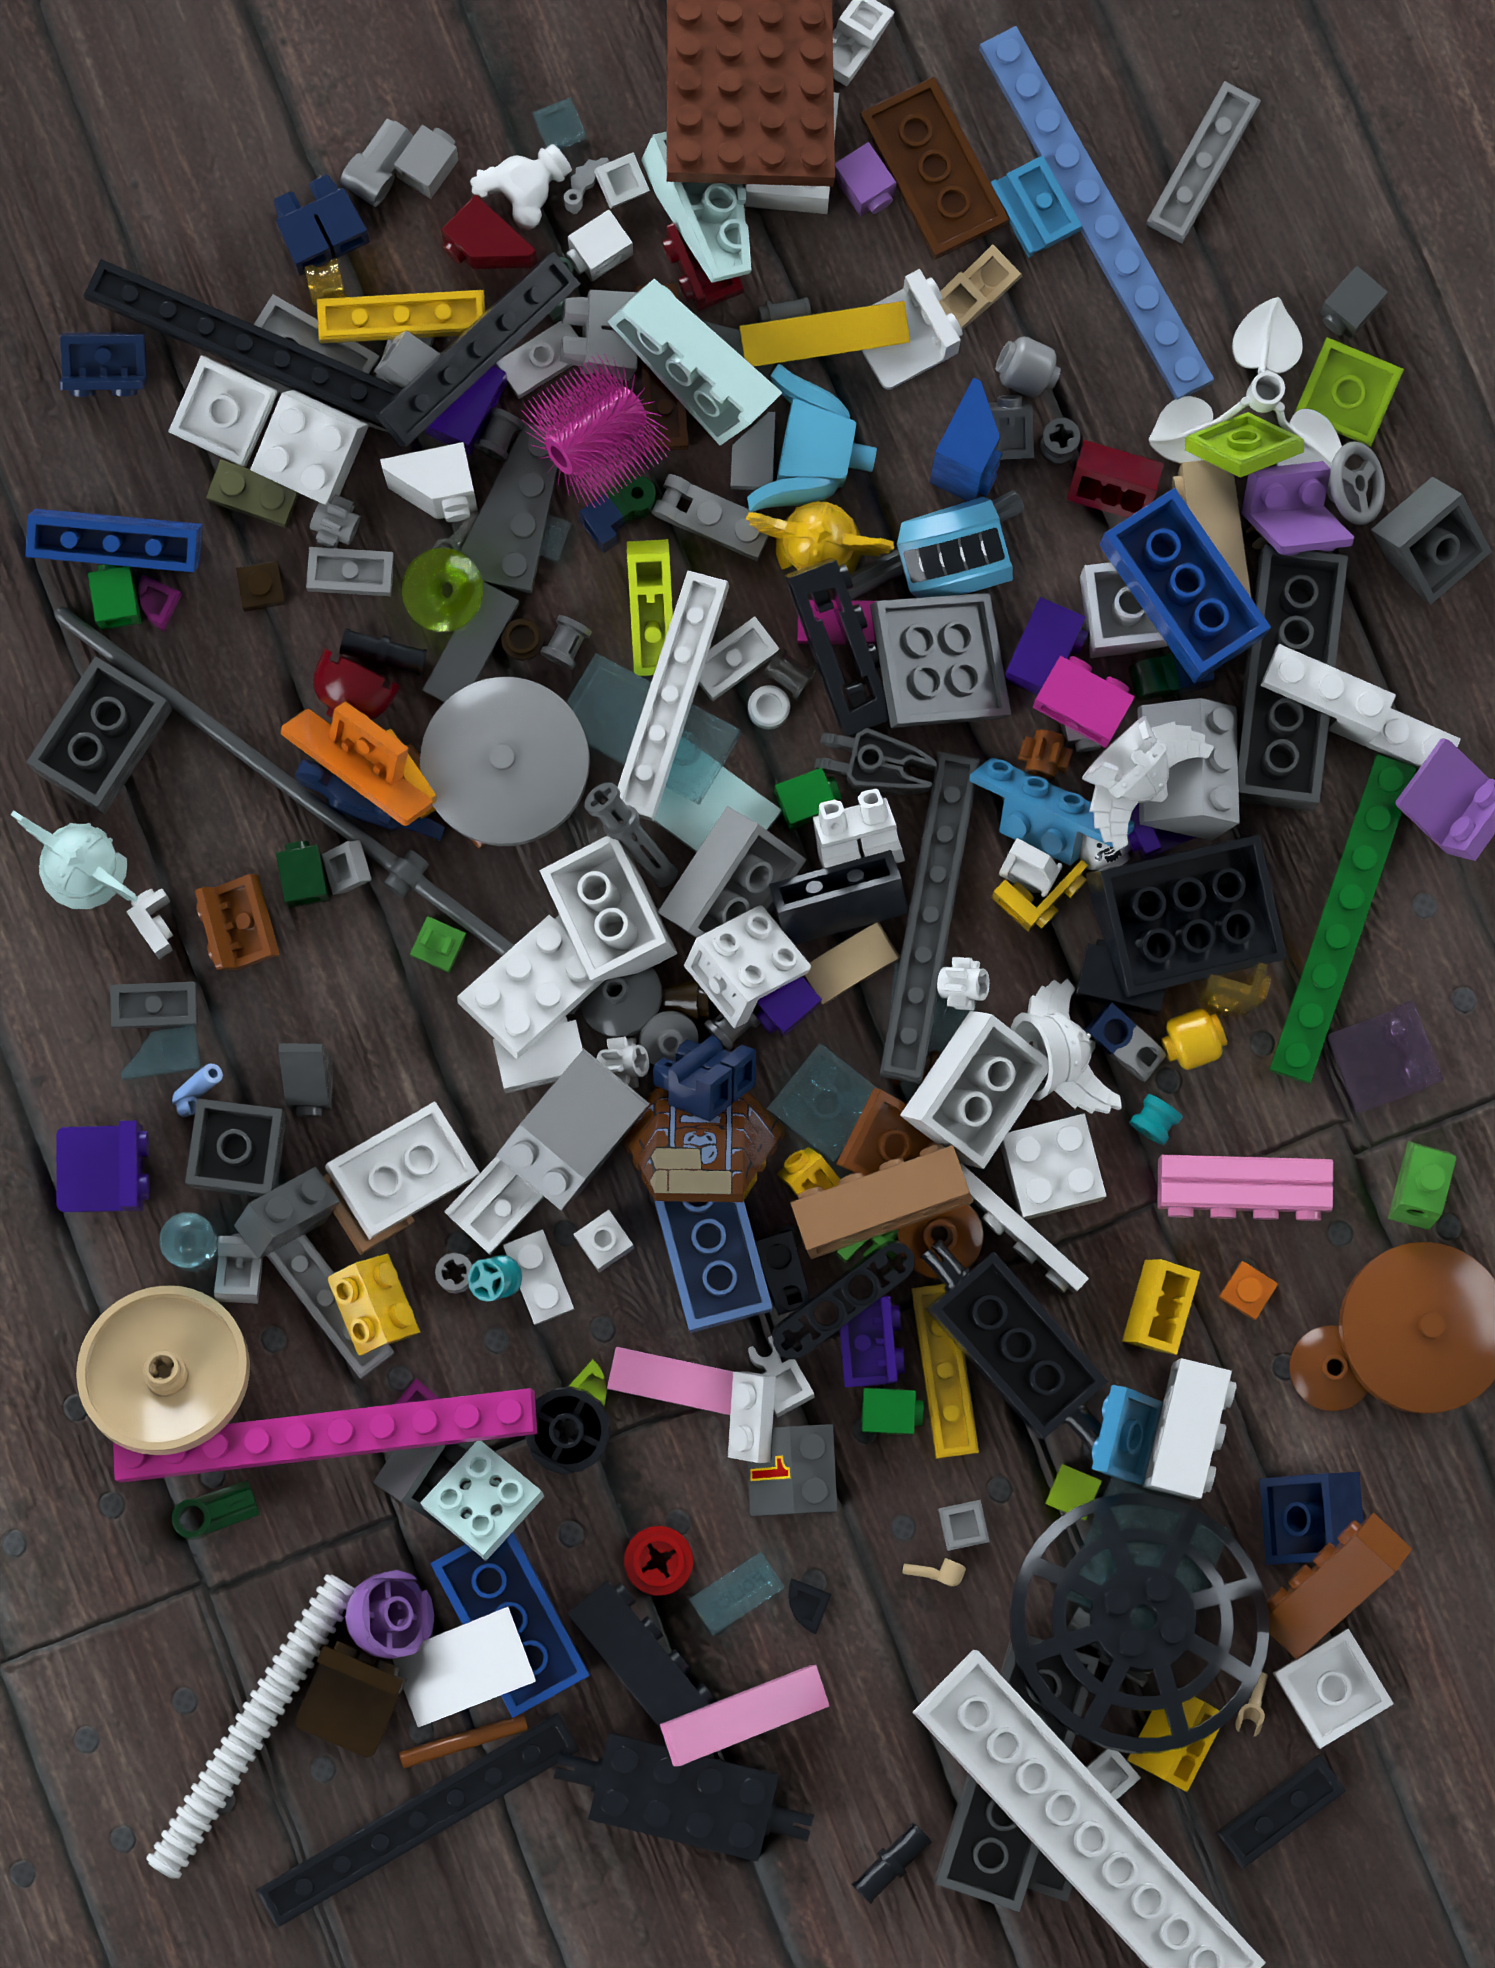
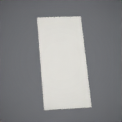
(465, 1667)

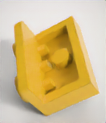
(373, 1304)

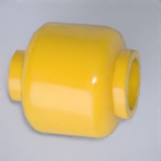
(1194, 1039)

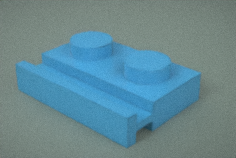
(1036, 206)

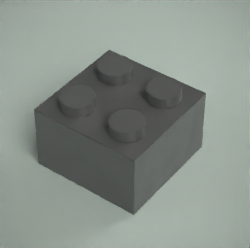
(235, 1148)

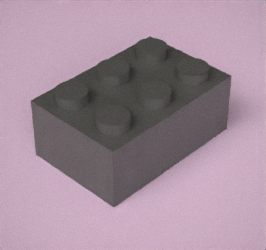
(99, 735)

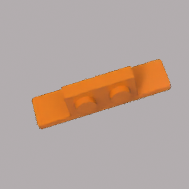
(361, 757)

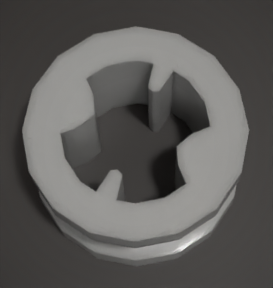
(449, 1285)

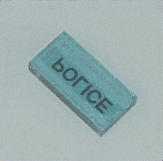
(736, 1593)

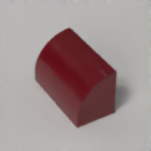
(1114, 480)

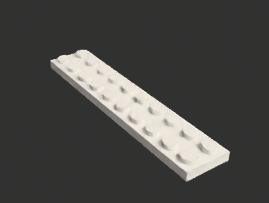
(1078, 1822)

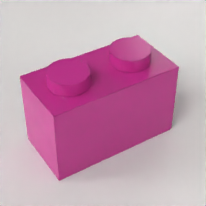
(1084, 700)

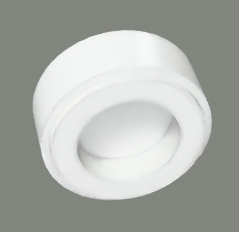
(768, 707)

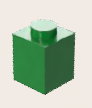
(114, 597)
(802, 795)
(890, 1411)

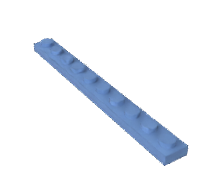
(1098, 213)

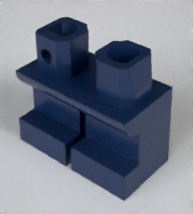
(334, 213)
(706, 1076)

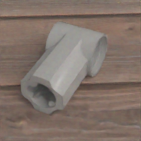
(373, 171)

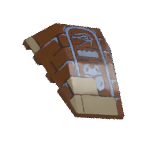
(699, 1158)

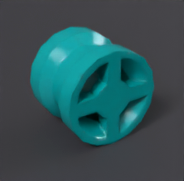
(1155, 1119)
(484, 1276)

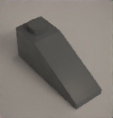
(306, 1078)

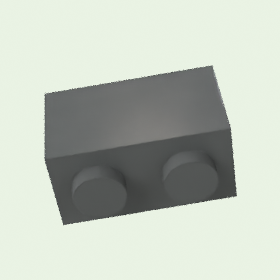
(286, 1213)

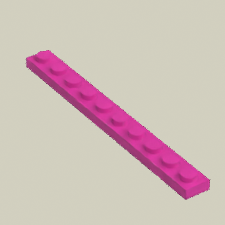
(342, 1435)

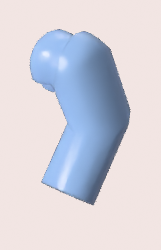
(196, 1086)

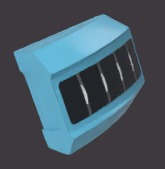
(954, 550)

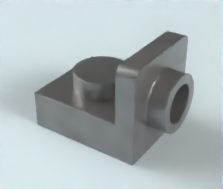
(1014, 425)

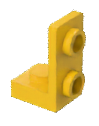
(1017, 899)

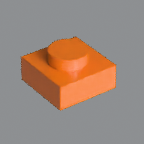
(1248, 1290)

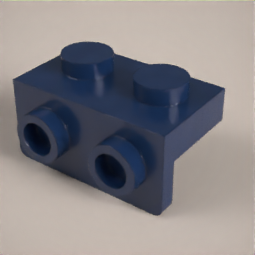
(103, 363)

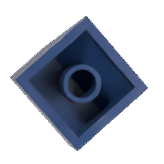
(1307, 1513)

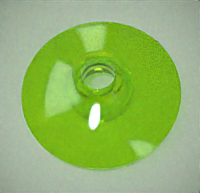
(424, 584)

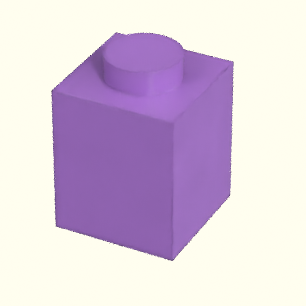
(865, 180)

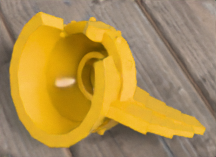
(816, 534)

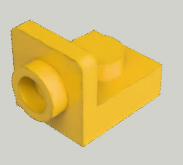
(807, 1170)

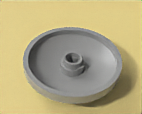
(505, 761)

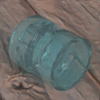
(189, 1242)

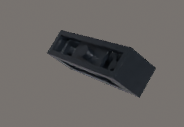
(816, 579)

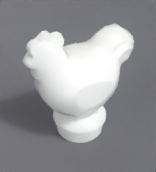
(523, 183)

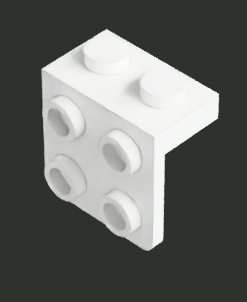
(931, 332)

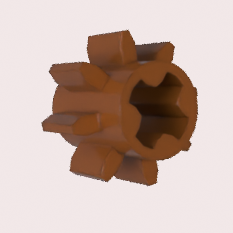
(1045, 754)

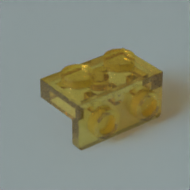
(1228, 995)

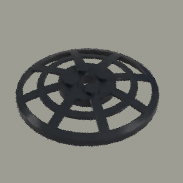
(1125, 1643)

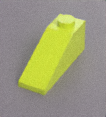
(649, 601)

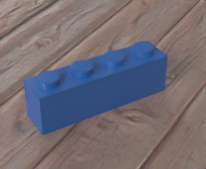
(113, 540)

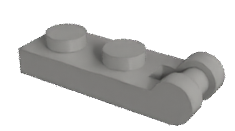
(710, 517)

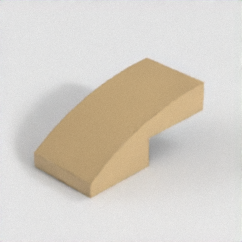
(978, 286)
(851, 962)

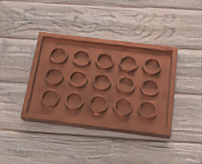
(750, 92)

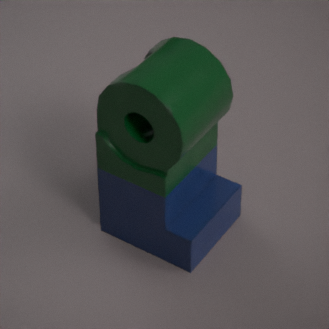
(627, 504)
(1163, 678)

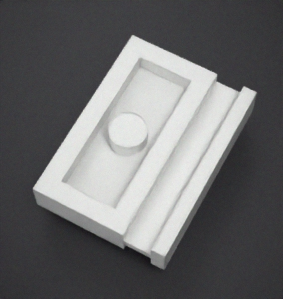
(493, 1205)

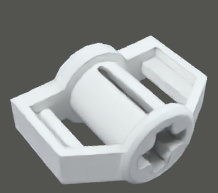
(1030, 868)

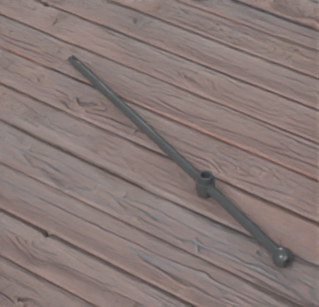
(404, 872)

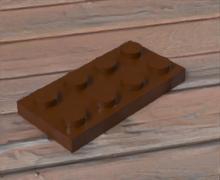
(934, 168)

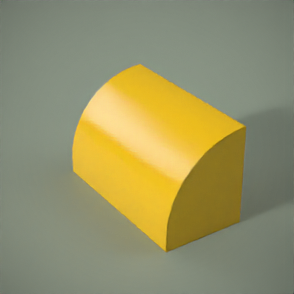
(1161, 1306)
(1179, 1765)

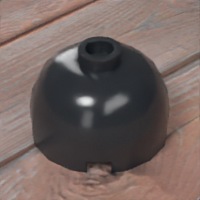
(570, 1430)

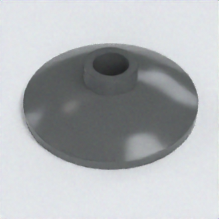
(628, 1011)

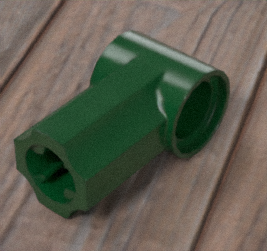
(220, 1510)

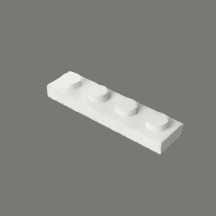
(1029, 1243)

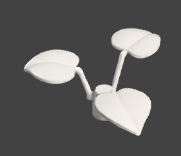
(1272, 344)

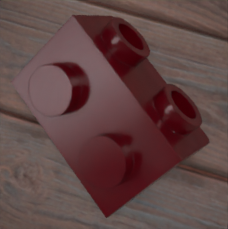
(695, 282)

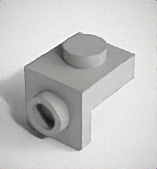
(237, 1271)

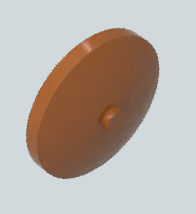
(1421, 1328)

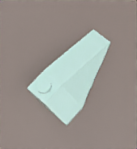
(705, 215)

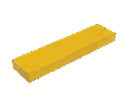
(390, 315)
(825, 333)
(944, 1381)

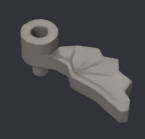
(580, 182)

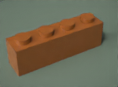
(1335, 1585)

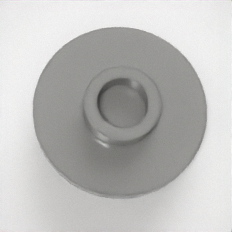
(665, 1033)

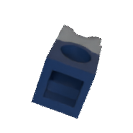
(1125, 1042)

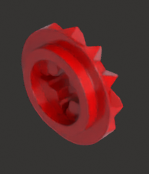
(663, 1540)

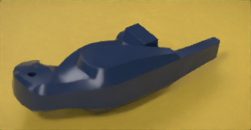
(352, 803)

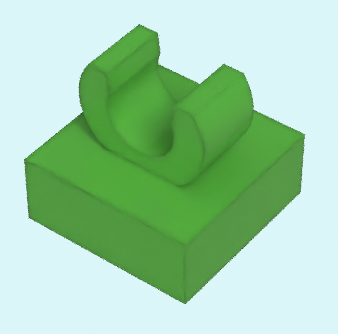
(438, 944)

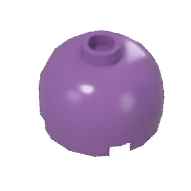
(389, 1615)

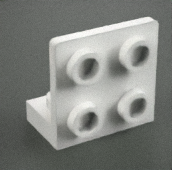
(744, 963)

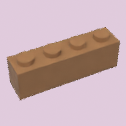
(881, 1201)

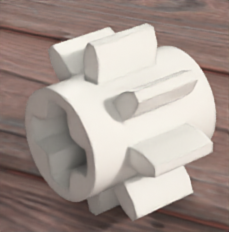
(963, 983)
(625, 1059)

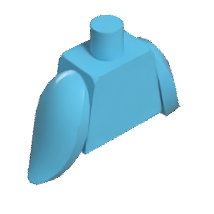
(815, 447)

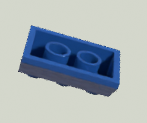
(968, 451)

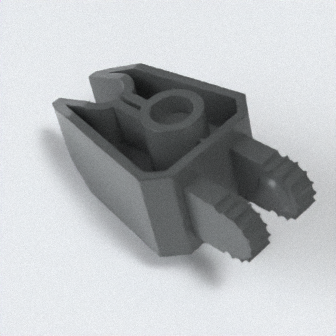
(877, 763)

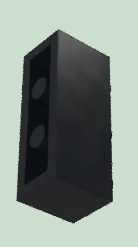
(839, 898)

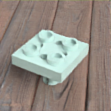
(492, 1509)

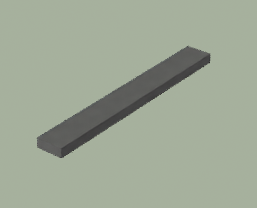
(929, 918)

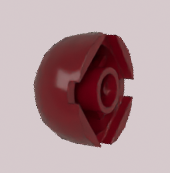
(351, 683)

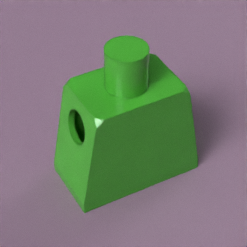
(1422, 1186)

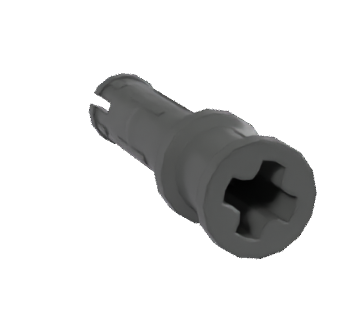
(614, 811)

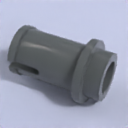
(784, 310)

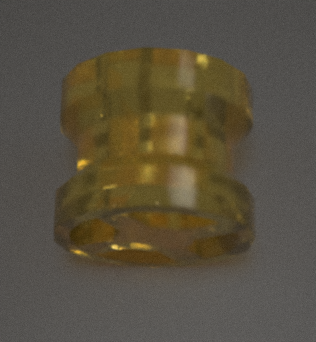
(325, 281)

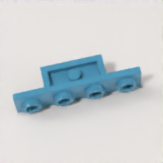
(1039, 811)

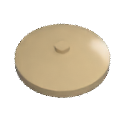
(163, 1370)

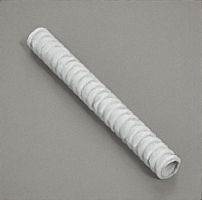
(251, 1728)

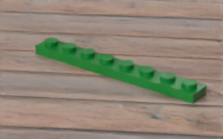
(1341, 921)

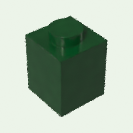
(302, 874)

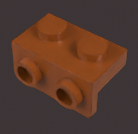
(237, 923)

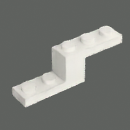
(1356, 707)

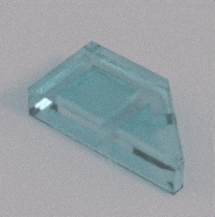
(165, 1053)

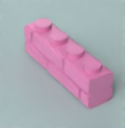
(1245, 1184)

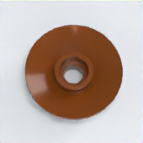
(962, 1239)
(1310, 1373)

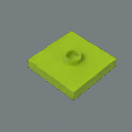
(1350, 390)
(1244, 444)

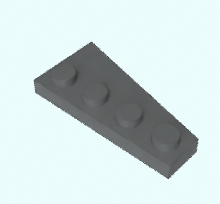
(514, 516)

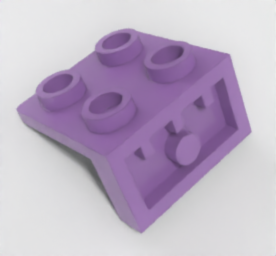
(1290, 510)
(1451, 802)

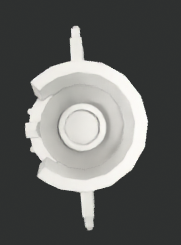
(1137, 771)
(1066, 1048)

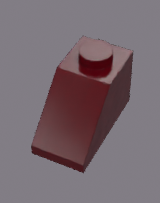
(485, 239)

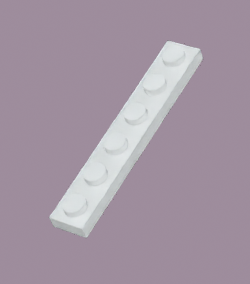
(671, 692)

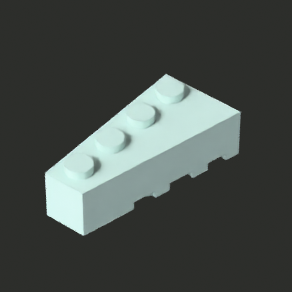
(694, 362)

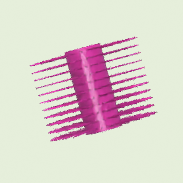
(595, 430)

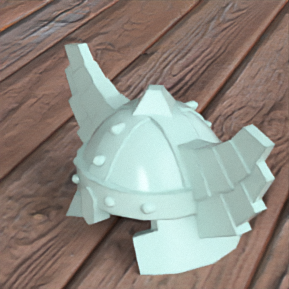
(79, 865)

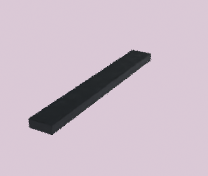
(239, 342)
(417, 1820)

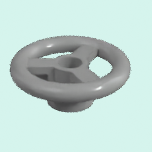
(1349, 487)

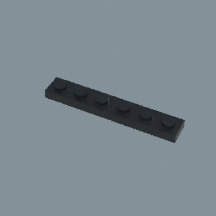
(477, 349)

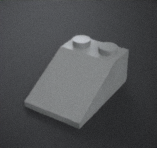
(572, 1130)

